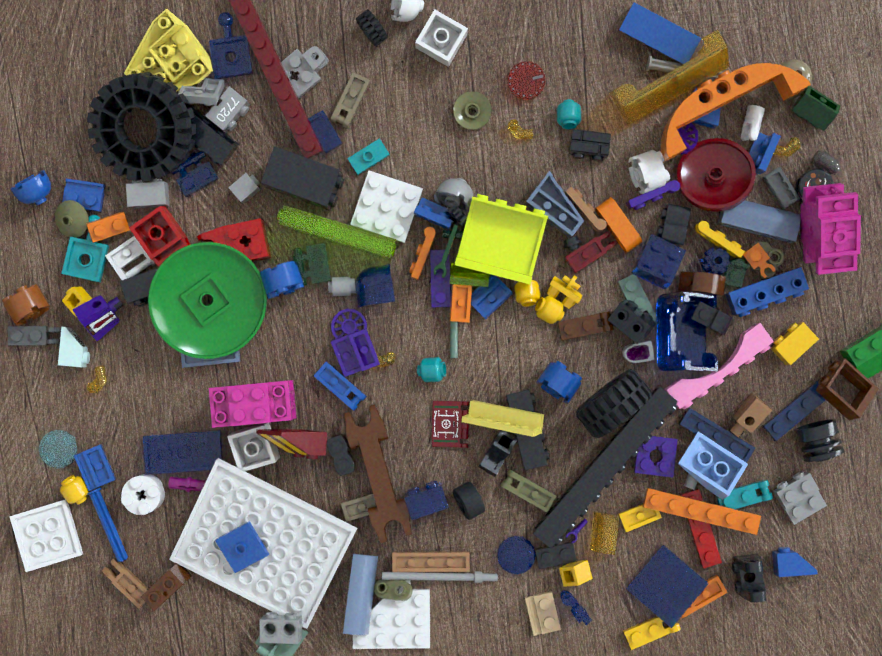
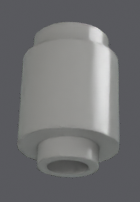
(341, 286)

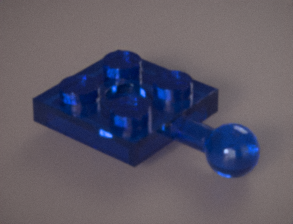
(221, 47)

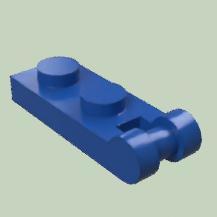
(339, 385)

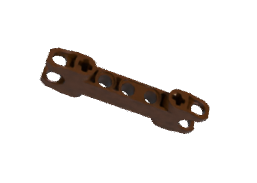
(368, 440)

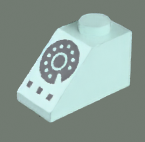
(72, 349)

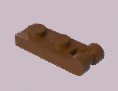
(584, 326)

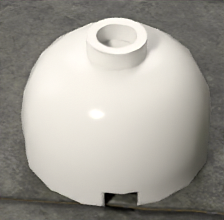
(406, 9)

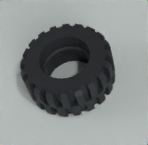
(614, 403)

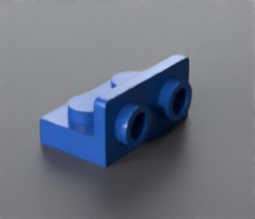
(763, 150)
(433, 213)

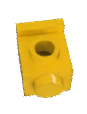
(75, 297)

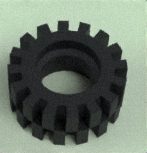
(371, 27)

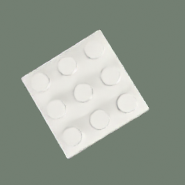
(386, 206)
(46, 535)

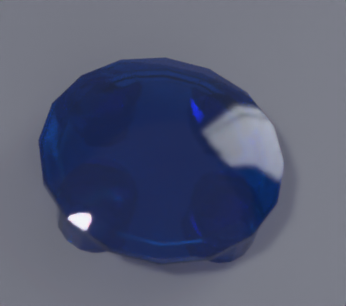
(516, 555)

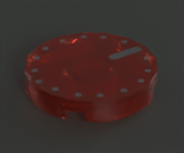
(526, 80)

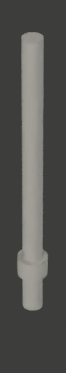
(477, 576)

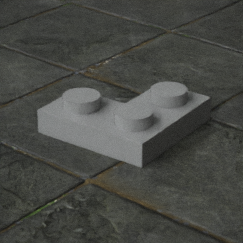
(206, 94)

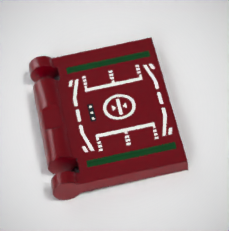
(448, 424)

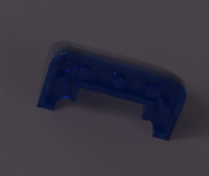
(681, 339)

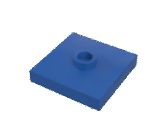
(242, 547)

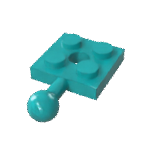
(79, 247)

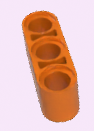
(618, 225)

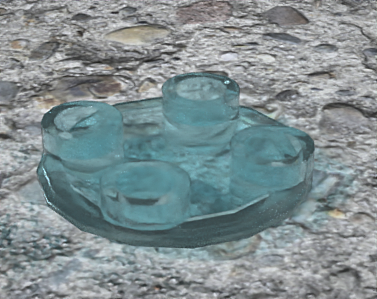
(58, 448)

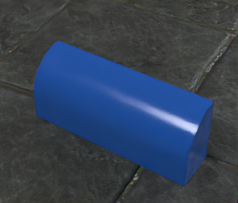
(660, 33)

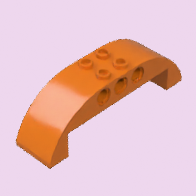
(748, 78)

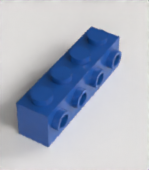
(767, 291)

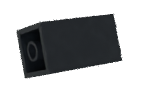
(303, 178)

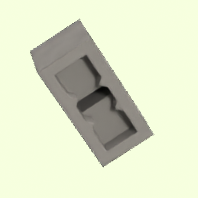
(281, 633)

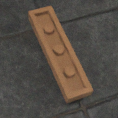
(431, 561)

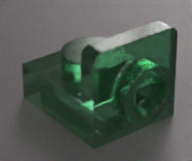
(736, 272)

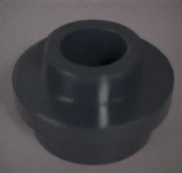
(572, 243)

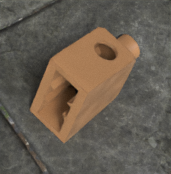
(753, 408)

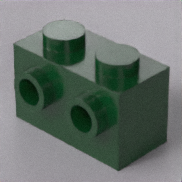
(816, 108)

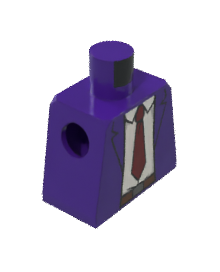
(98, 315)

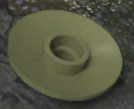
(474, 101)
(77, 217)

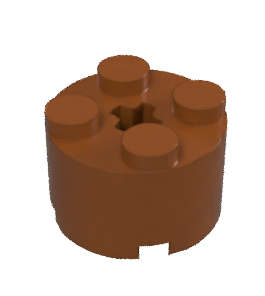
(26, 304)

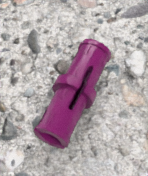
(187, 484)

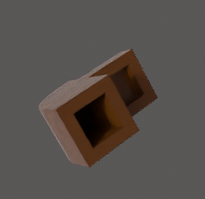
(702, 283)

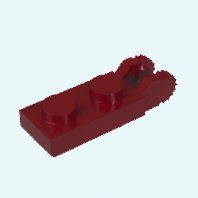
(589, 252)

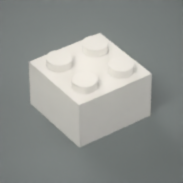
(441, 38)
(251, 449)

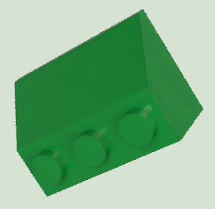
(866, 353)

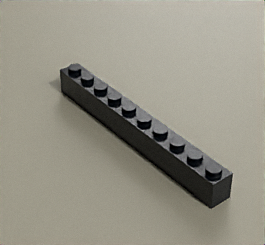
(604, 467)

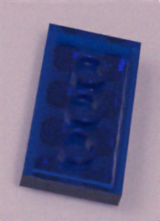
(181, 452)

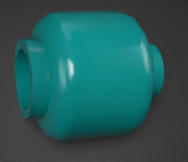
(568, 114)
(431, 369)

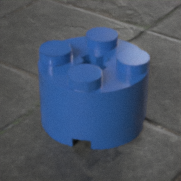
(281, 279)
(559, 381)

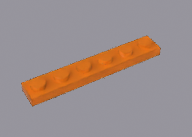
(701, 511)

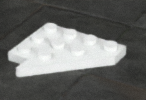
(398, 623)

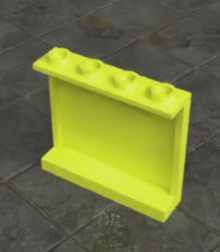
(501, 239)

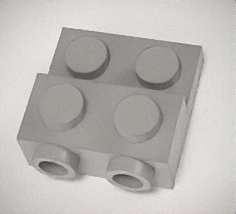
(799, 497)

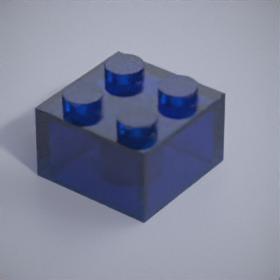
(658, 261)
(426, 500)

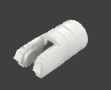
(752, 122)

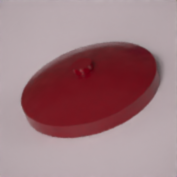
(716, 175)

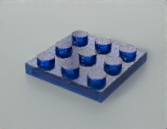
(667, 586)

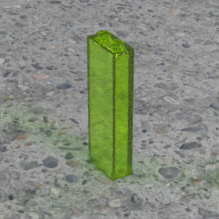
(337, 232)

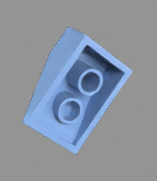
(712, 465)

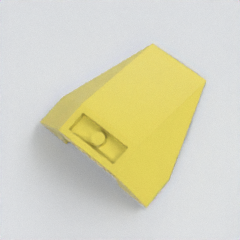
(171, 53)

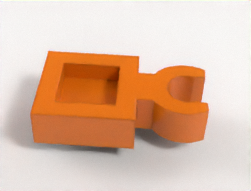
(757, 258)

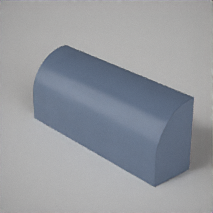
(762, 221)
(360, 594)

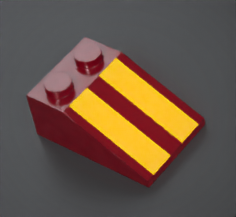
(297, 441)

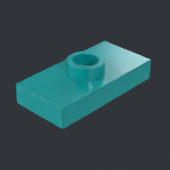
(368, 156)

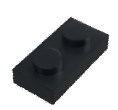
(555, 556)

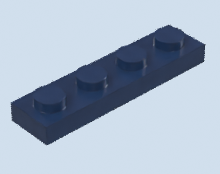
(794, 412)
(697, 423)

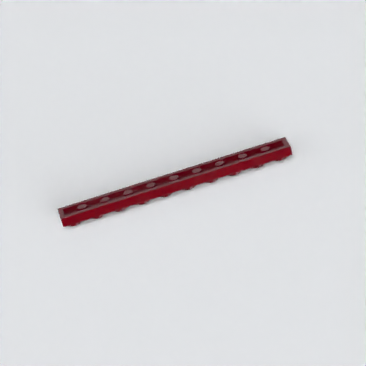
(277, 77)

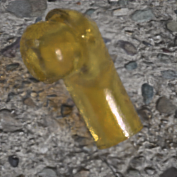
(517, 132)
(793, 145)
(386, 360)
(99, 382)

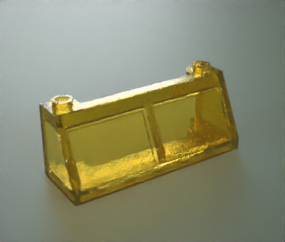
(710, 61)

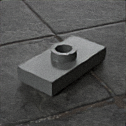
(781, 188)

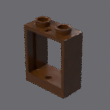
(863, 398)
(166, 586)

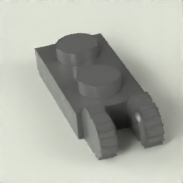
(31, 335)

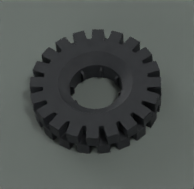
(170, 115)

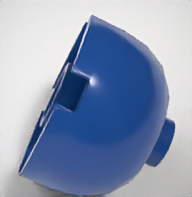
(33, 189)

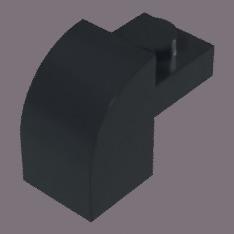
(712, 318)
(497, 452)

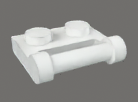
(126, 254)

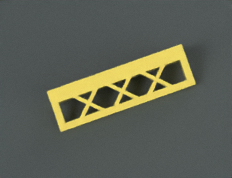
(504, 418)

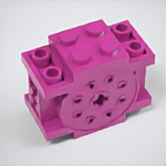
(830, 228)
(252, 403)

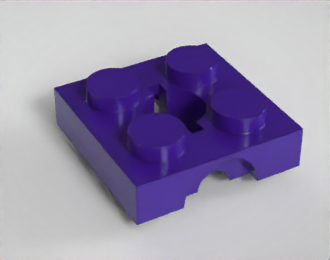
(665, 465)

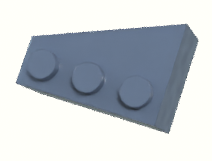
(558, 208)

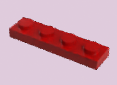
(703, 536)

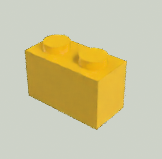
(794, 343)

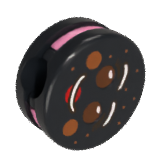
(812, 178)

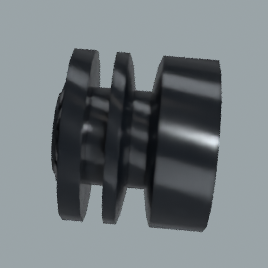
(820, 444)

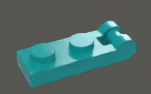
(746, 495)

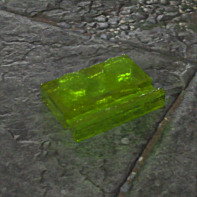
(466, 276)

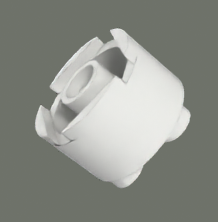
(648, 171)
(132, 496)

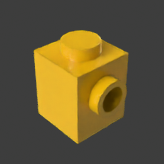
(575, 573)

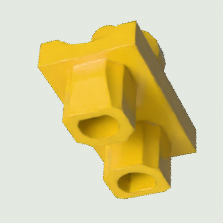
(558, 286)

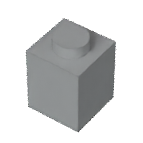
(245, 187)

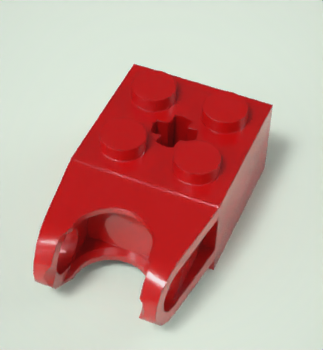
(235, 234)
(162, 246)

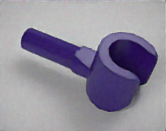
(576, 530)

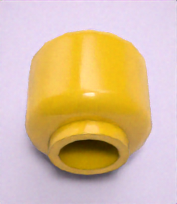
(527, 294)
(549, 309)
(74, 489)

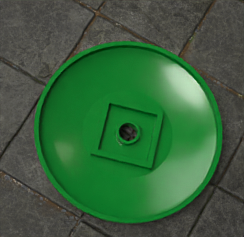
(214, 328)

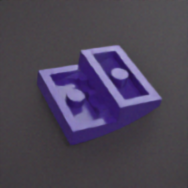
(355, 352)

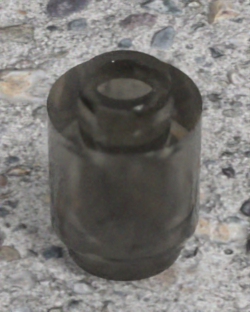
(825, 162)

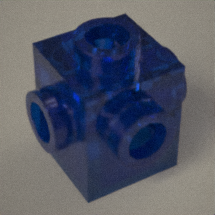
(708, 261)

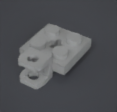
(307, 68)

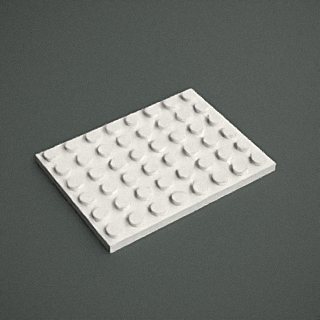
(300, 539)

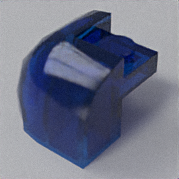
(374, 286)

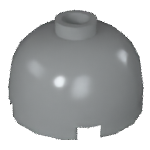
(454, 193)

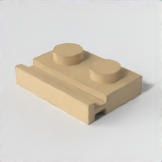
(542, 613)

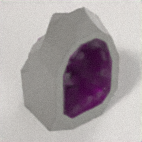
(638, 352)

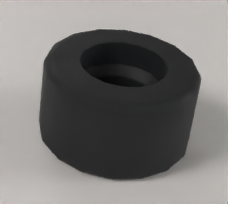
(469, 500)

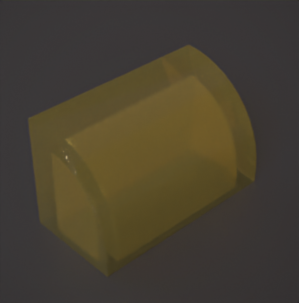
(604, 533)

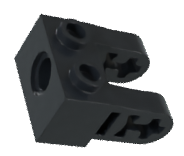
(754, 588)

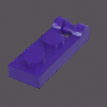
(654, 195)

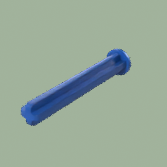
(108, 525)

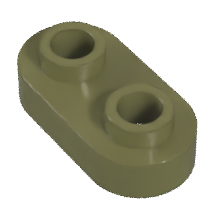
(392, 590)

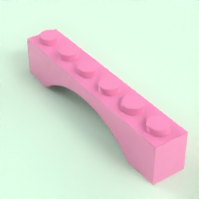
(750, 343)

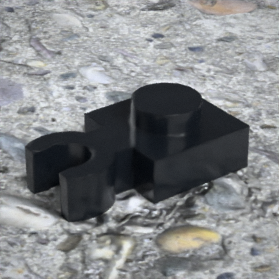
(456, 215)

